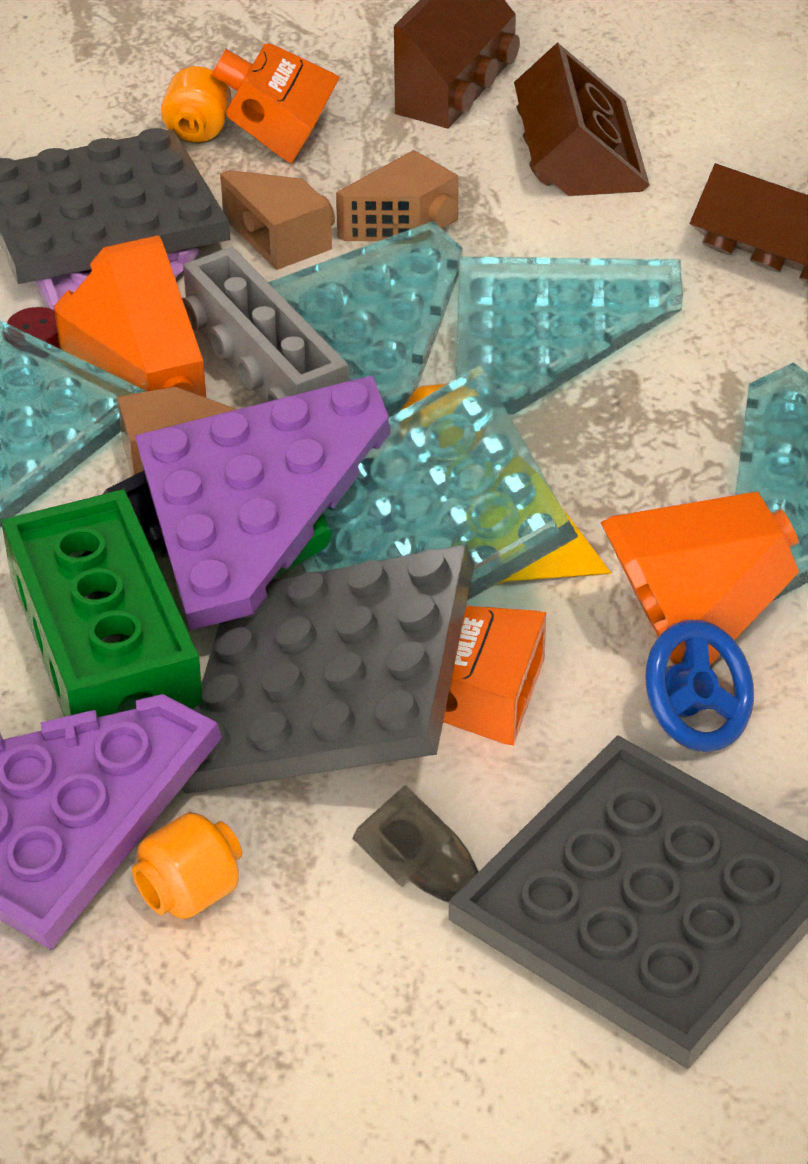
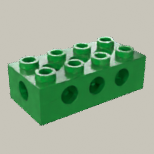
(90, 548)

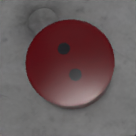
(37, 322)

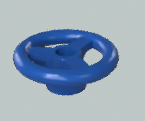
(694, 687)

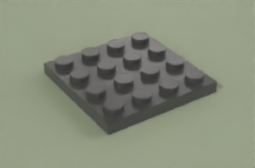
(80, 199)
(336, 670)
(645, 899)

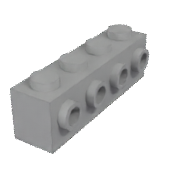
(257, 329)

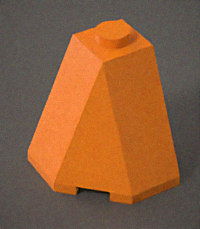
(132, 319)
(705, 561)

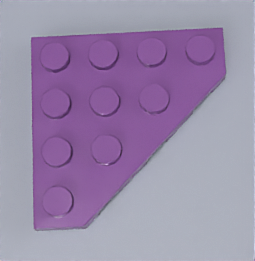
(250, 484)
(84, 800)

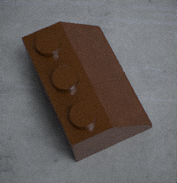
(450, 55)
(577, 128)
(754, 217)

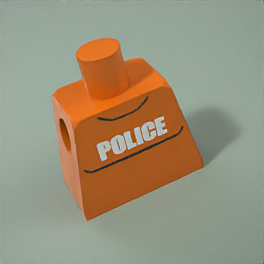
(276, 96)
(495, 671)

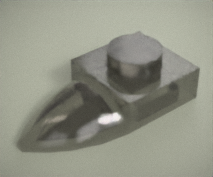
(416, 846)

